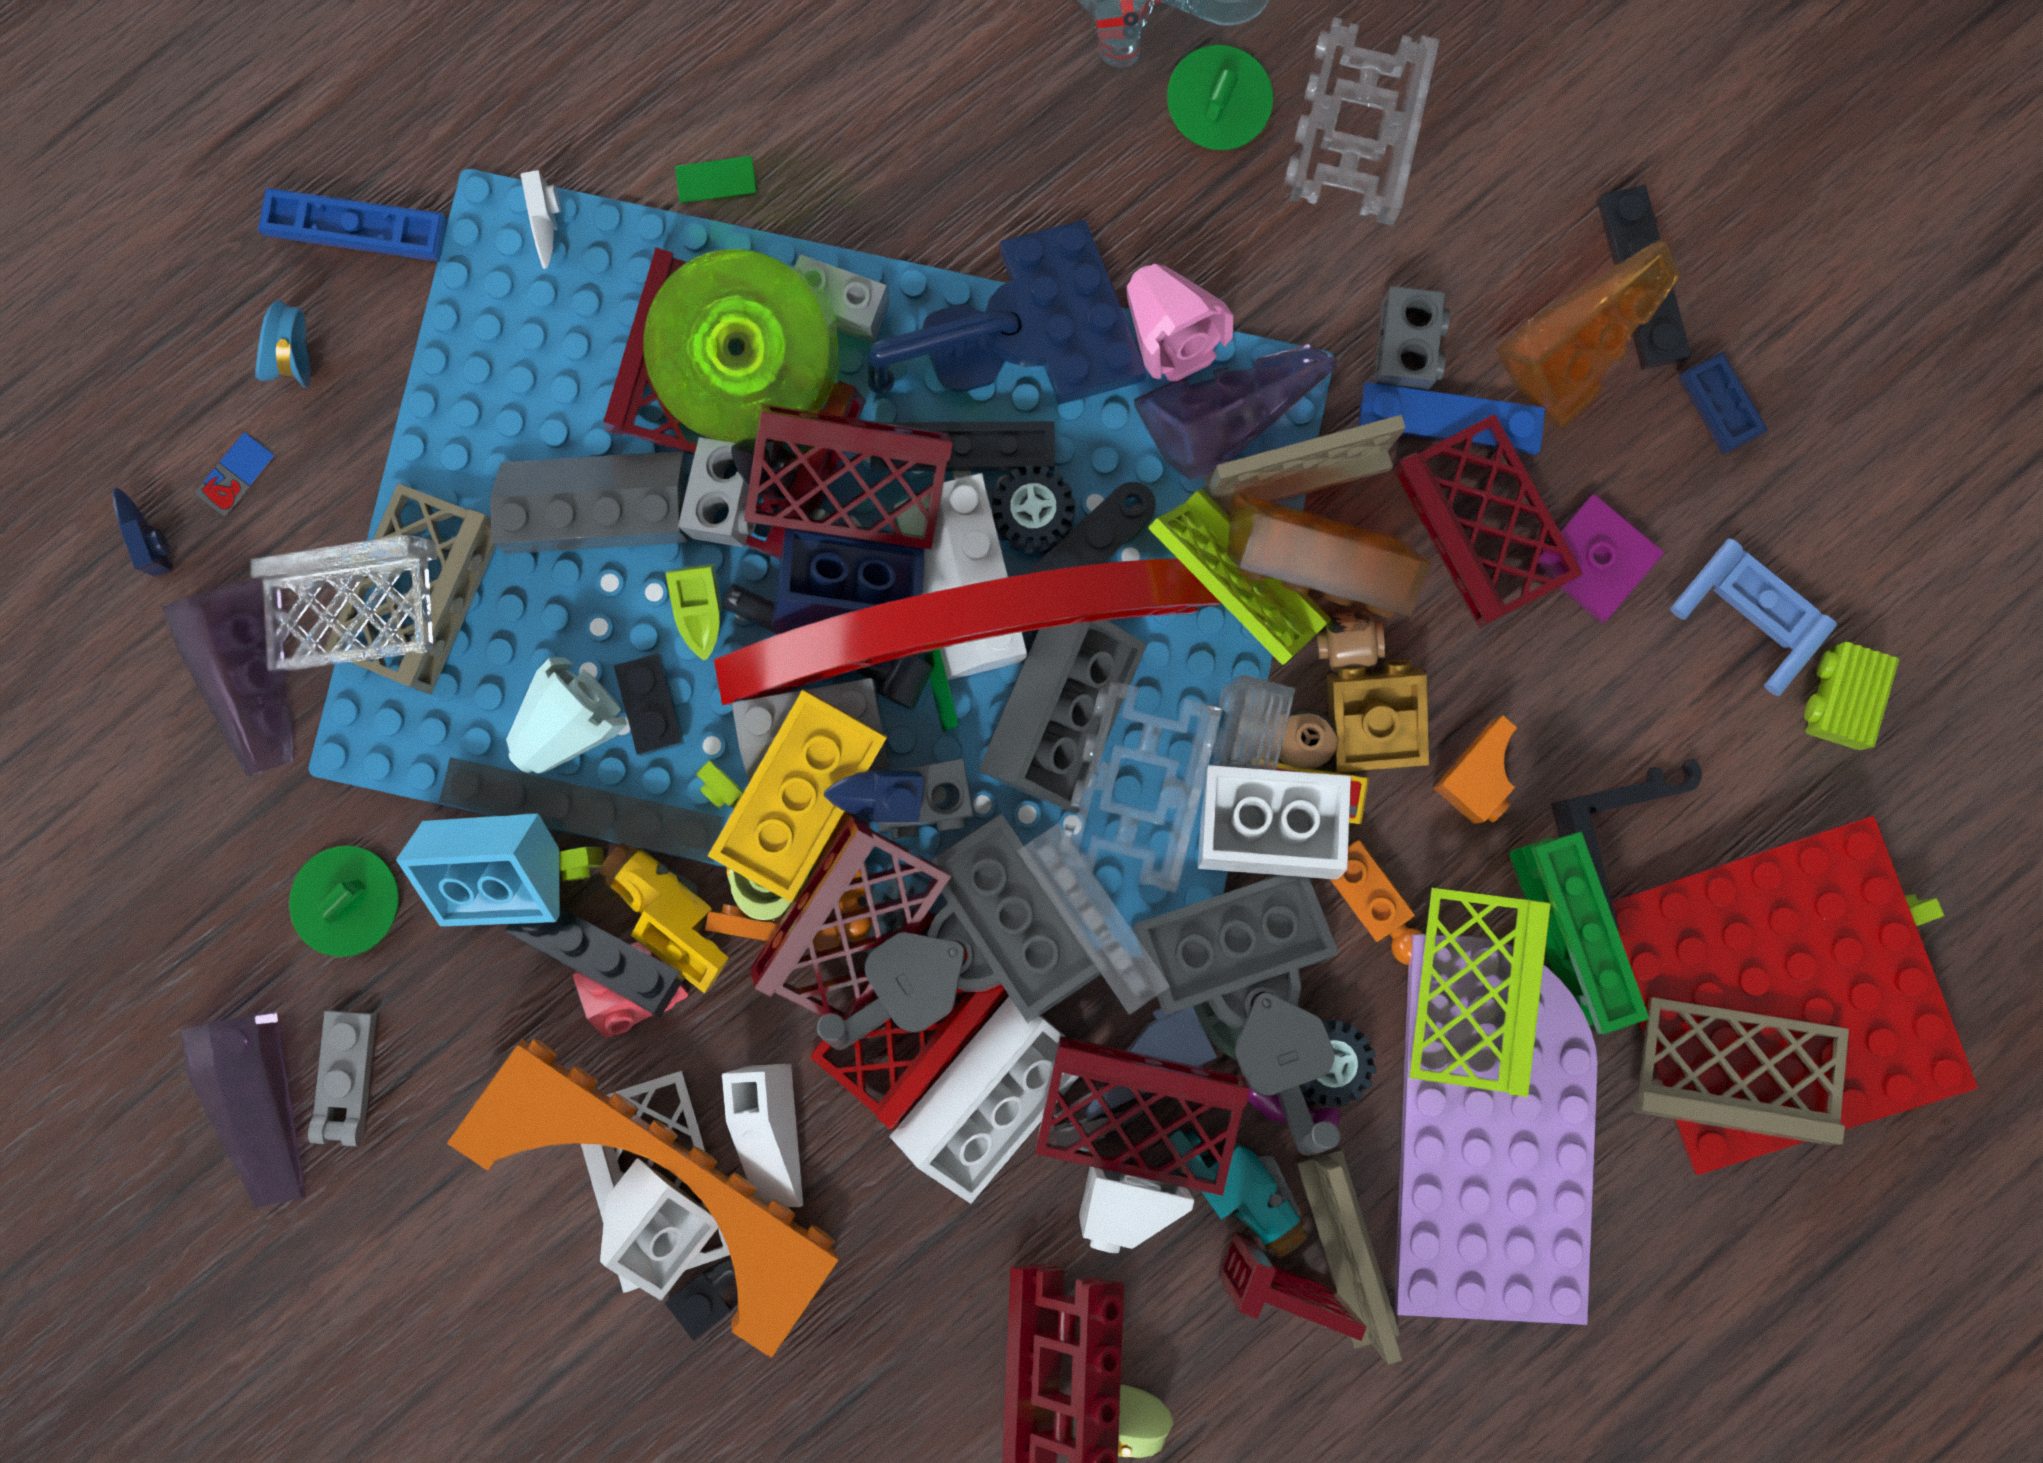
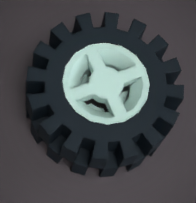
(1030, 493)
(1350, 1071)

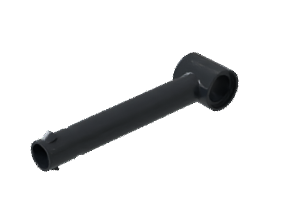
(899, 679)

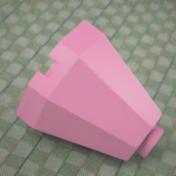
(1176, 322)

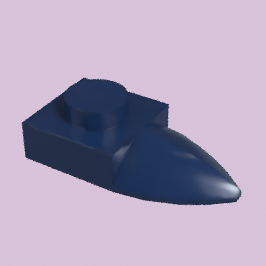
(144, 543)
(879, 795)

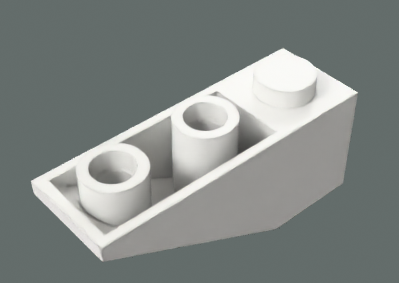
(765, 1130)

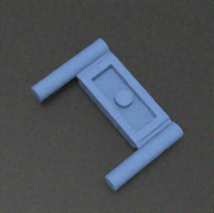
(1763, 601)

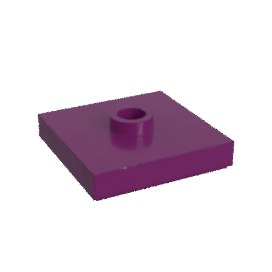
(1609, 555)

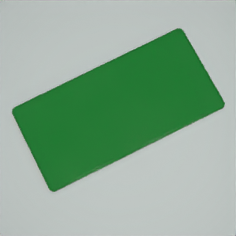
(715, 179)
(941, 691)

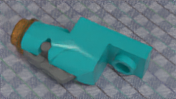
(1253, 1188)

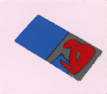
(234, 474)

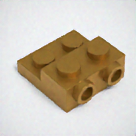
(1379, 717)

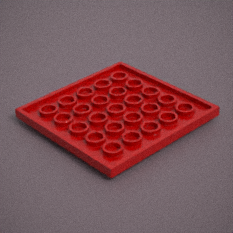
(1803, 938)

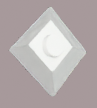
(652, 1229)

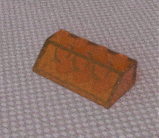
(1324, 556)

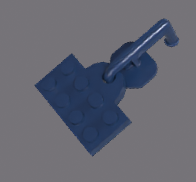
(1064, 319)

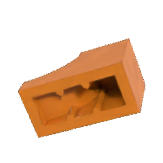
(1478, 777)

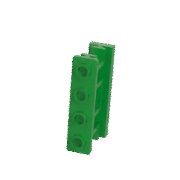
(1581, 932)

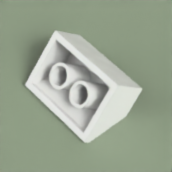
(1274, 822)
(1128, 1209)

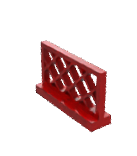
(930, 1062)

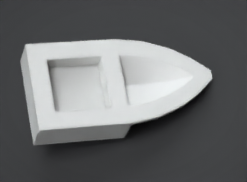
(542, 205)

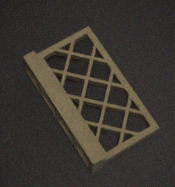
(1307, 464)
(449, 593)
(1737, 1113)
(1349, 1249)

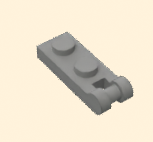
(343, 1077)

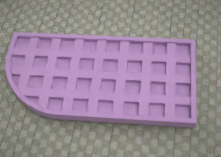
(1491, 1178)

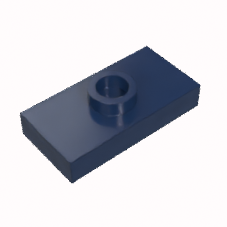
(1723, 403)

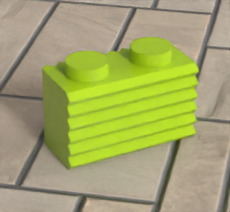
(1850, 695)

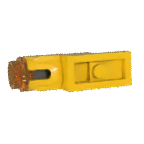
(669, 914)

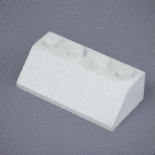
(964, 554)
(983, 1103)

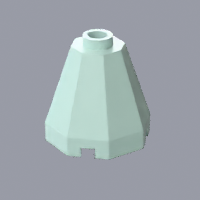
(561, 718)

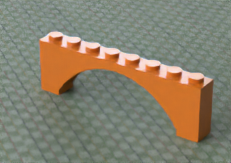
(544, 1104)

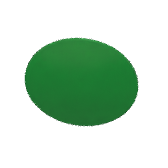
(1220, 97)
(343, 901)

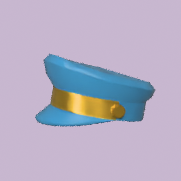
(283, 345)

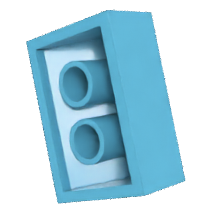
(485, 870)

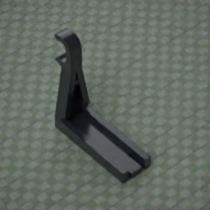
(1574, 813)

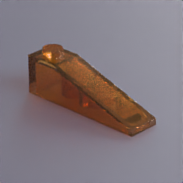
(1572, 344)

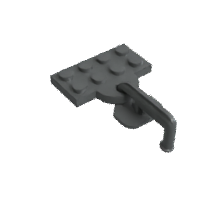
(1003, 923)
(1245, 948)

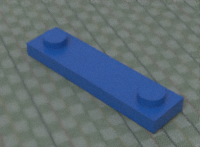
(352, 224)
(1442, 415)

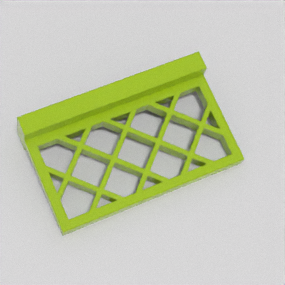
(1273, 614)
(1522, 994)

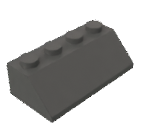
(588, 502)
(1053, 706)

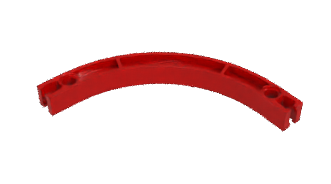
(957, 618)

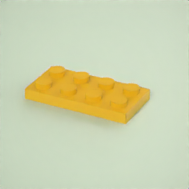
(783, 811)

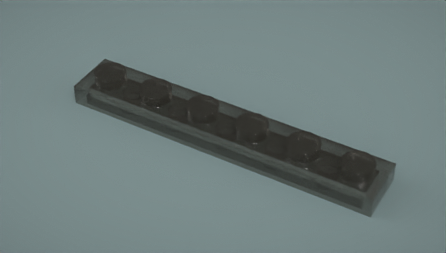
(581, 809)

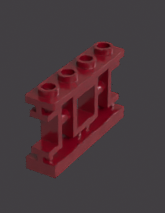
(1035, 1362)

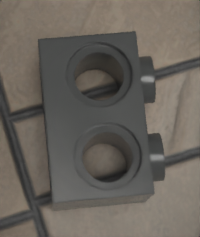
(1401, 338)
(934, 776)

